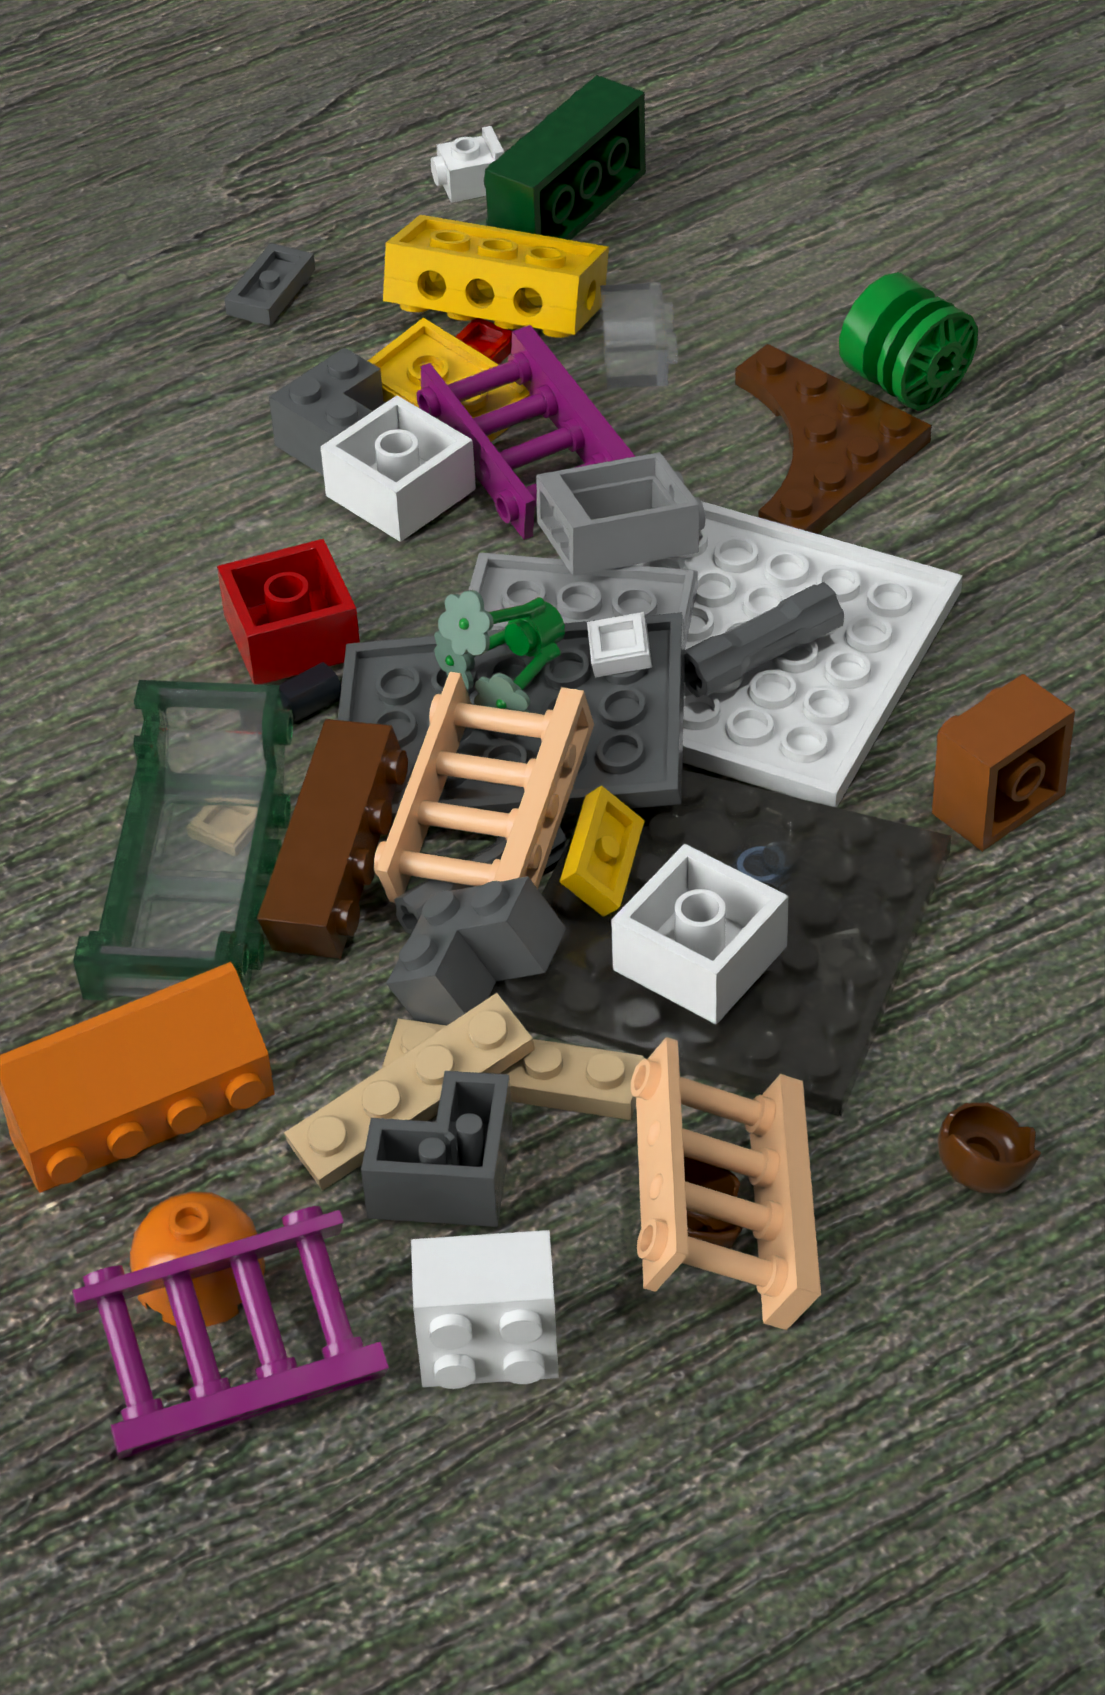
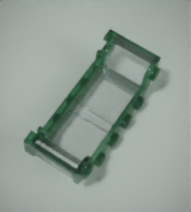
(193, 840)

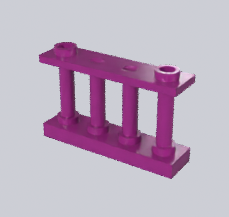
(552, 395)
(279, 1380)

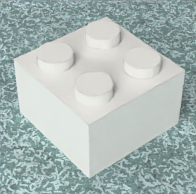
(398, 468)
(700, 933)
(484, 1309)

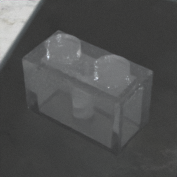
(636, 335)

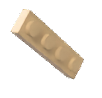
(552, 1074)
(408, 1088)

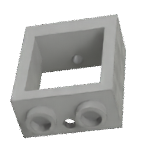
(577, 495)

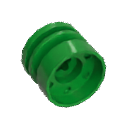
(908, 341)

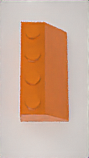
(134, 1077)

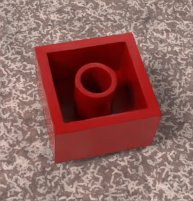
(288, 610)

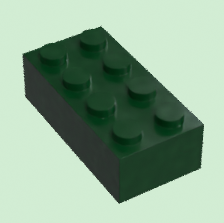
(570, 163)

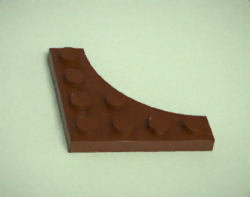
(837, 436)

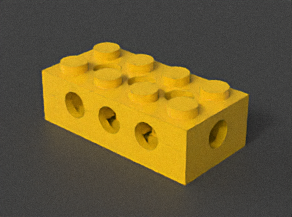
(465, 265)

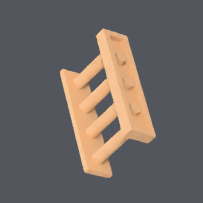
(528, 830)
(776, 1167)

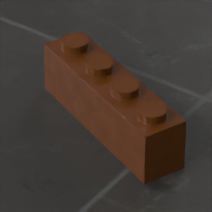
(333, 839)

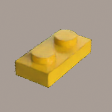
(602, 851)

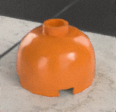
(184, 1227)

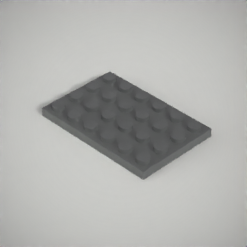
(635, 714)

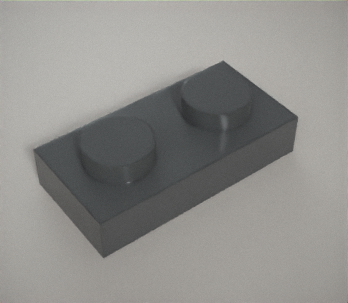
(270, 284)

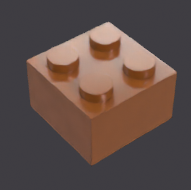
(1002, 761)

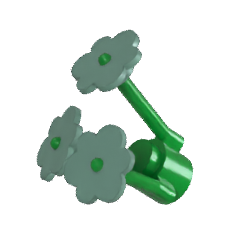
(463, 635)

